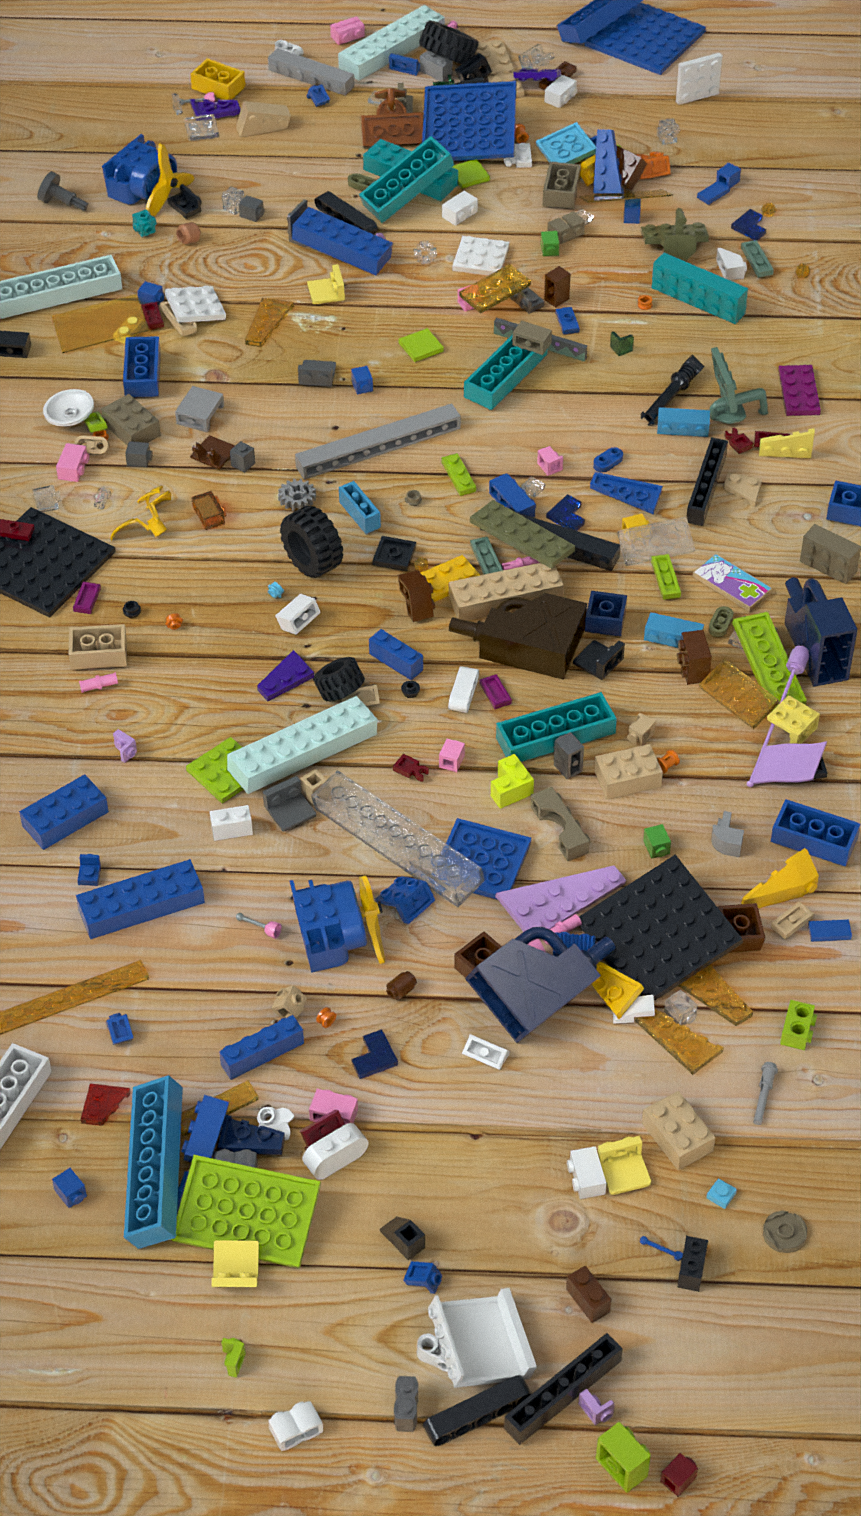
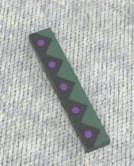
(558, 345)

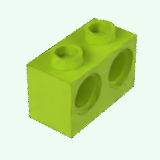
(796, 1024)

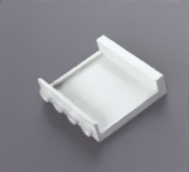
(482, 1339)

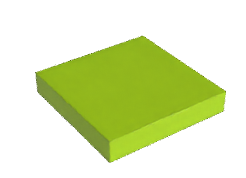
(471, 173)
(421, 345)

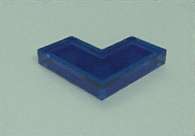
(748, 225)
(564, 513)
(379, 1057)

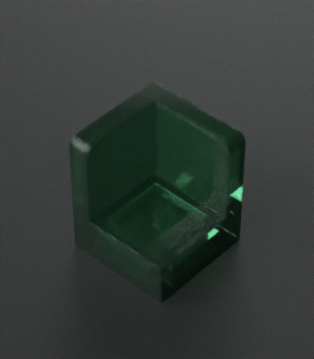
(621, 345)

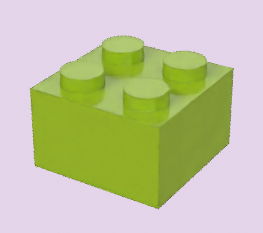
(623, 1456)

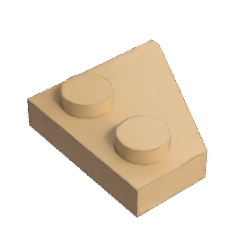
(743, 487)

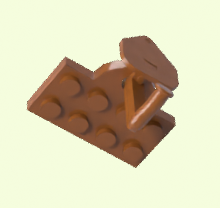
(390, 123)

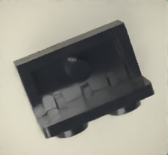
(185, 202)

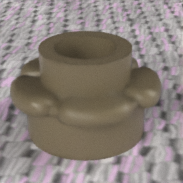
(413, 497)

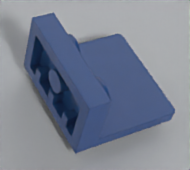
(408, 896)

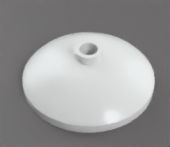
(68, 407)

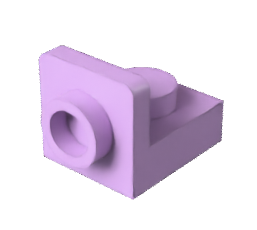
(125, 744)
(593, 1408)

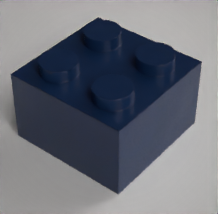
(606, 613)

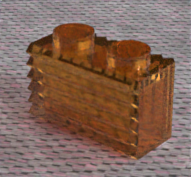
(209, 510)

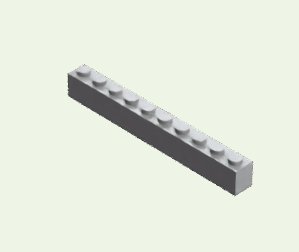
(377, 441)

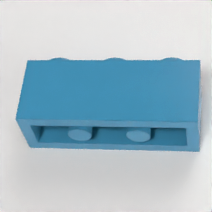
(683, 422)
(359, 507)
(667, 629)

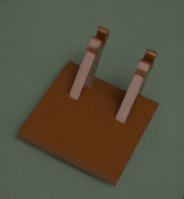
(212, 452)

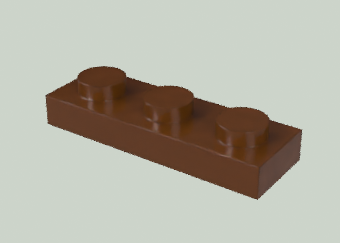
(566, 69)

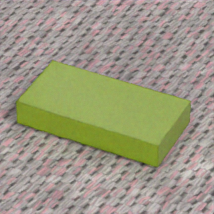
(95, 422)

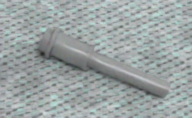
(769, 1071)

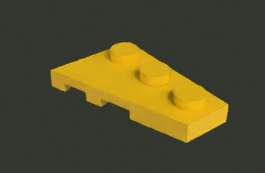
(616, 989)

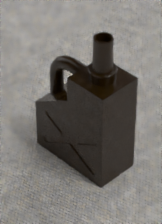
(534, 637)

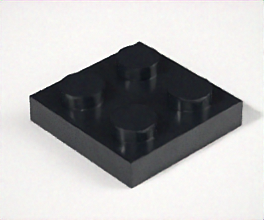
(394, 553)

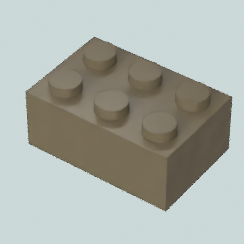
(561, 185)
(131, 421)
(830, 553)

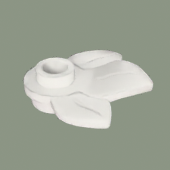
(278, 1120)

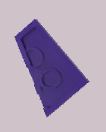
(523, 74)
(220, 109)
(285, 676)

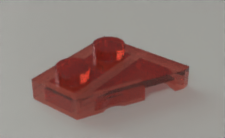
(102, 1102)

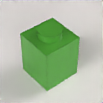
(549, 243)
(657, 841)

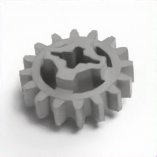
(296, 494)

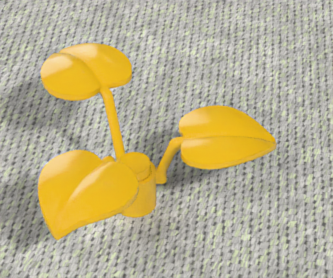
(155, 523)

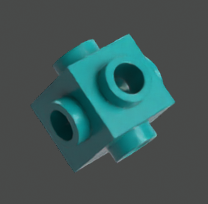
(144, 223)

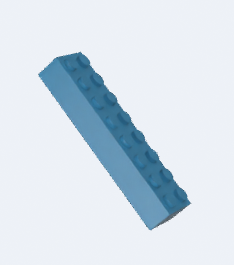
(153, 1162)

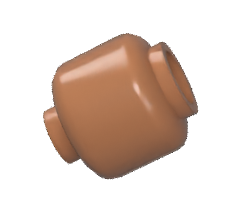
(188, 233)

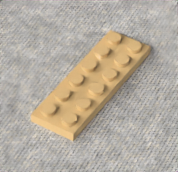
(499, 63)

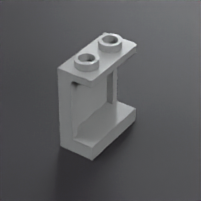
(198, 408)

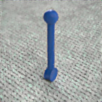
(677, 1255)

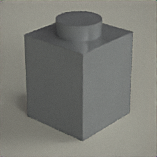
(251, 208)
(138, 454)
(242, 456)

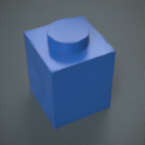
(729, 174)
(632, 211)
(150, 293)
(362, 380)
(69, 1188)

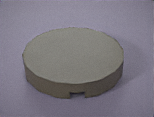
(785, 1231)

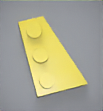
(794, 446)

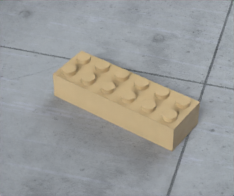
(476, 595)

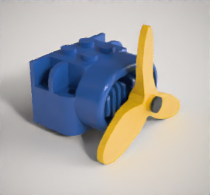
(143, 173)
(334, 922)

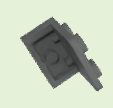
(316, 373)

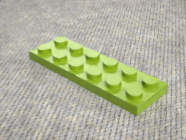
(766, 655)

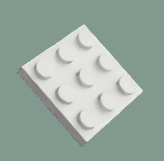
(698, 78)
(480, 255)
(195, 304)

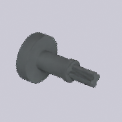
(50, 188)

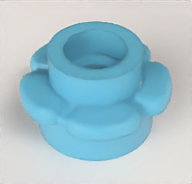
(275, 590)

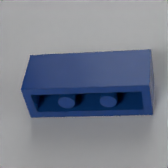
(508, 493)
(396, 654)
(205, 1128)

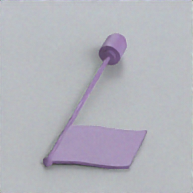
(788, 761)

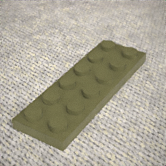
(522, 534)

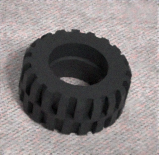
(448, 42)
(311, 541)

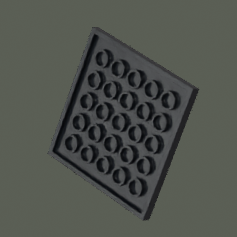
(50, 564)
(661, 928)

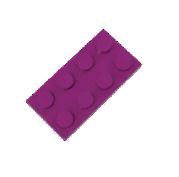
(799, 390)

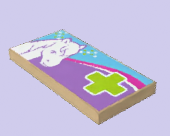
(732, 582)

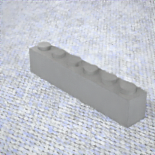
(311, 71)

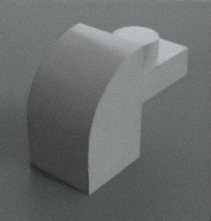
(727, 839)

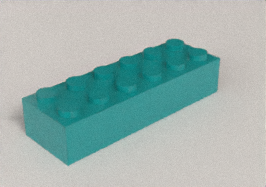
(385, 155)
(406, 179)
(699, 288)
(500, 374)
(536, 732)

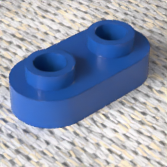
(608, 459)

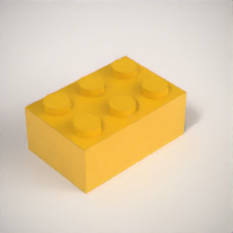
(218, 78)

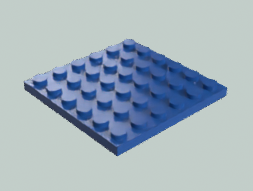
(647, 38)
(472, 119)

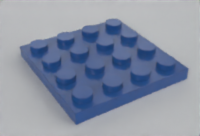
(494, 850)

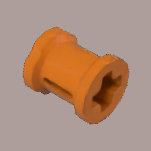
(521, 135)
(668, 760)

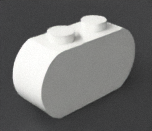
(335, 1151)

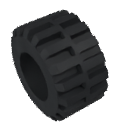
(339, 679)

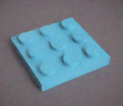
(567, 145)

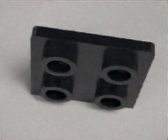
(600, 659)

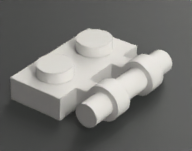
(522, 156)

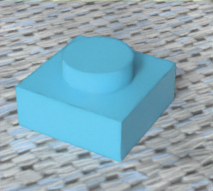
(721, 1193)

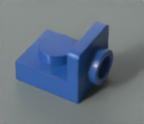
(318, 95)
(89, 870)
(119, 1028)
(423, 1275)

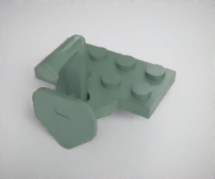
(729, 407)

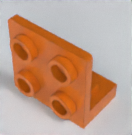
(657, 165)

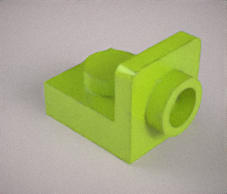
(235, 1355)

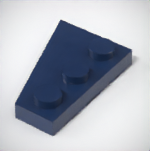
(241, 1135)

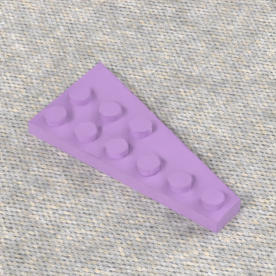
(559, 898)

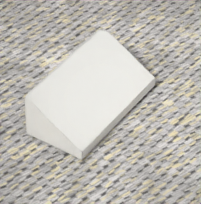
(485, 1052)

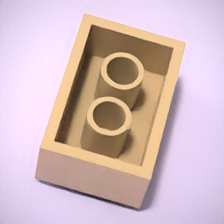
(97, 646)
(628, 771)
(678, 1130)

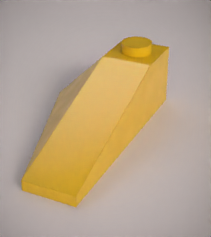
(789, 883)

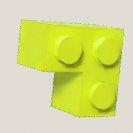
(513, 782)

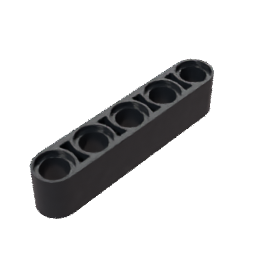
(339, 209)
(476, 1410)

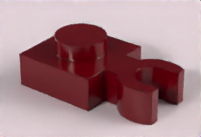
(739, 443)
(409, 766)

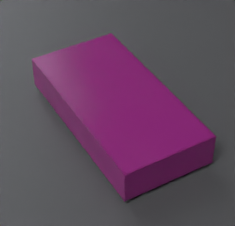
(86, 598)
(495, 691)

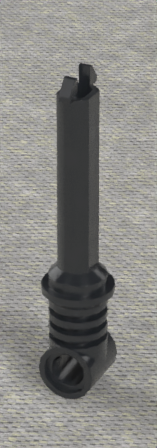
(679, 381)

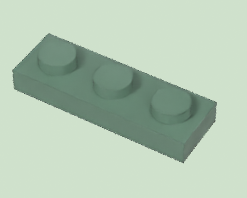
(757, 258)
(485, 555)

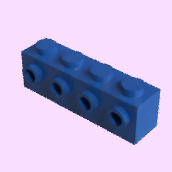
(261, 1047)

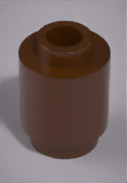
(401, 985)

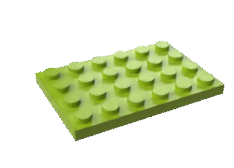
(247, 1205)

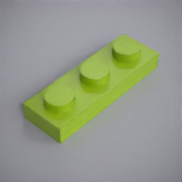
(458, 474)
(666, 576)

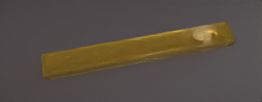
(72, 996)

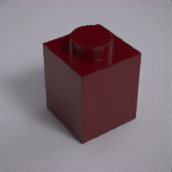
(679, 1474)

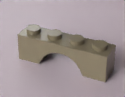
(549, 806)

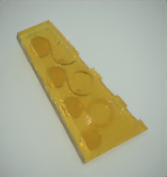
(266, 320)
(717, 995)
(678, 1040)

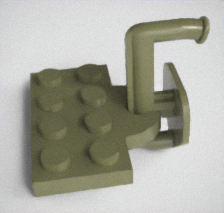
(677, 239)

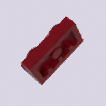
(322, 1128)

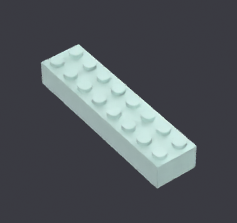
(396, 38)
(59, 286)
(301, 744)

